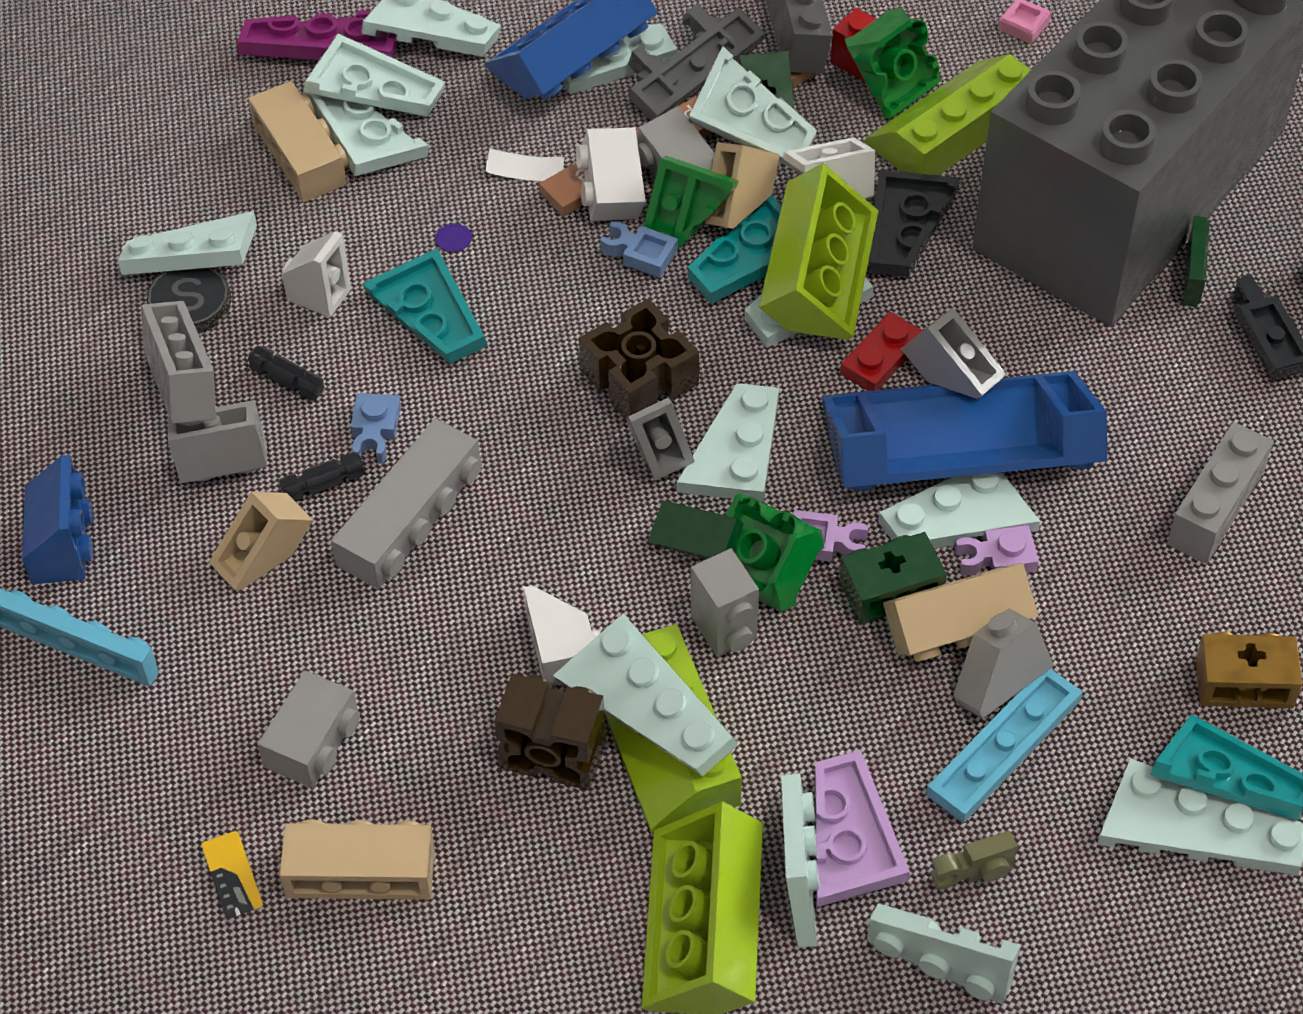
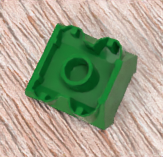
(895, 60)
(774, 549)

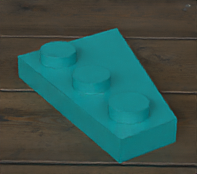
(739, 256)
(430, 305)
(1231, 769)

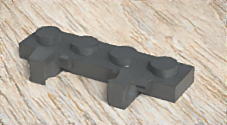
(672, 81)

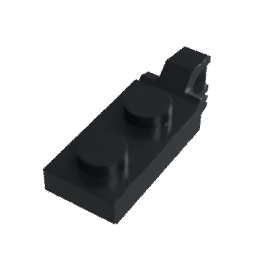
(1268, 329)

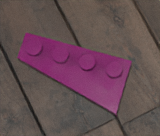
(308, 39)

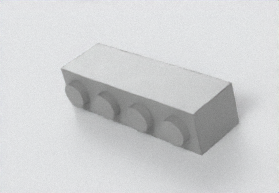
(178, 363)
(407, 504)

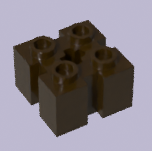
(639, 359)
(550, 731)

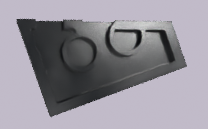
(906, 218)

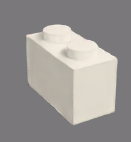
(611, 173)

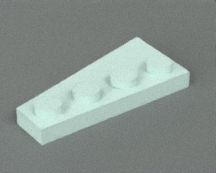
(648, 696)
(1203, 825)

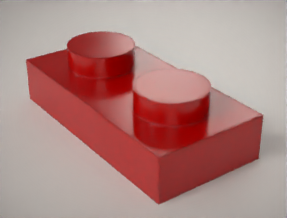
(879, 353)

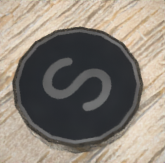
(201, 289)

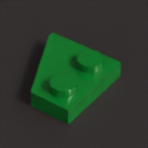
(685, 198)

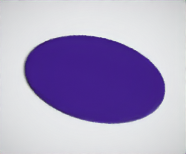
(453, 237)

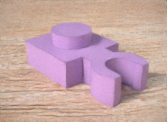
(834, 537)
(998, 549)

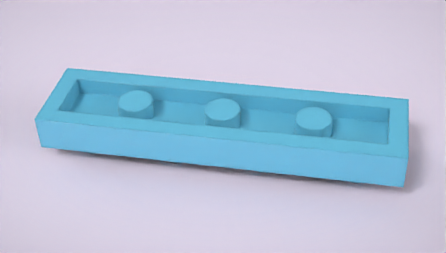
(77, 638)
(1003, 744)

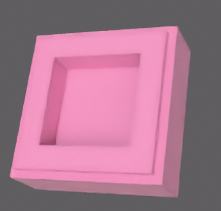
(1024, 20)

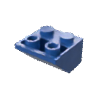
(57, 525)

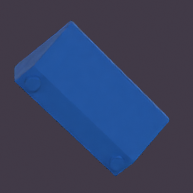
(948, 434)

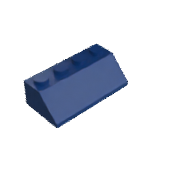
(568, 43)

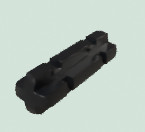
(286, 373)
(322, 476)

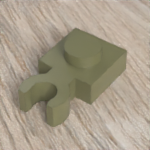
(982, 859)

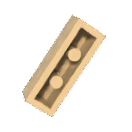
(299, 140)
(957, 610)
(357, 860)

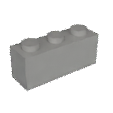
(1219, 492)

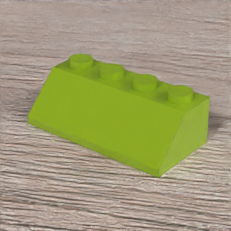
(948, 120)
(819, 256)
(662, 783)
(704, 913)

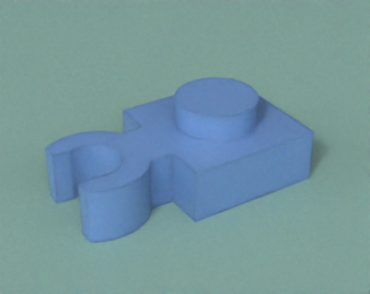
(643, 251)
(373, 421)

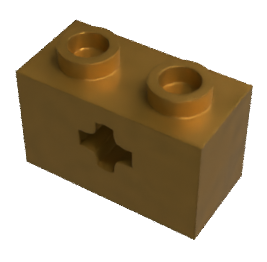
(1248, 670)

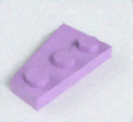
(853, 832)

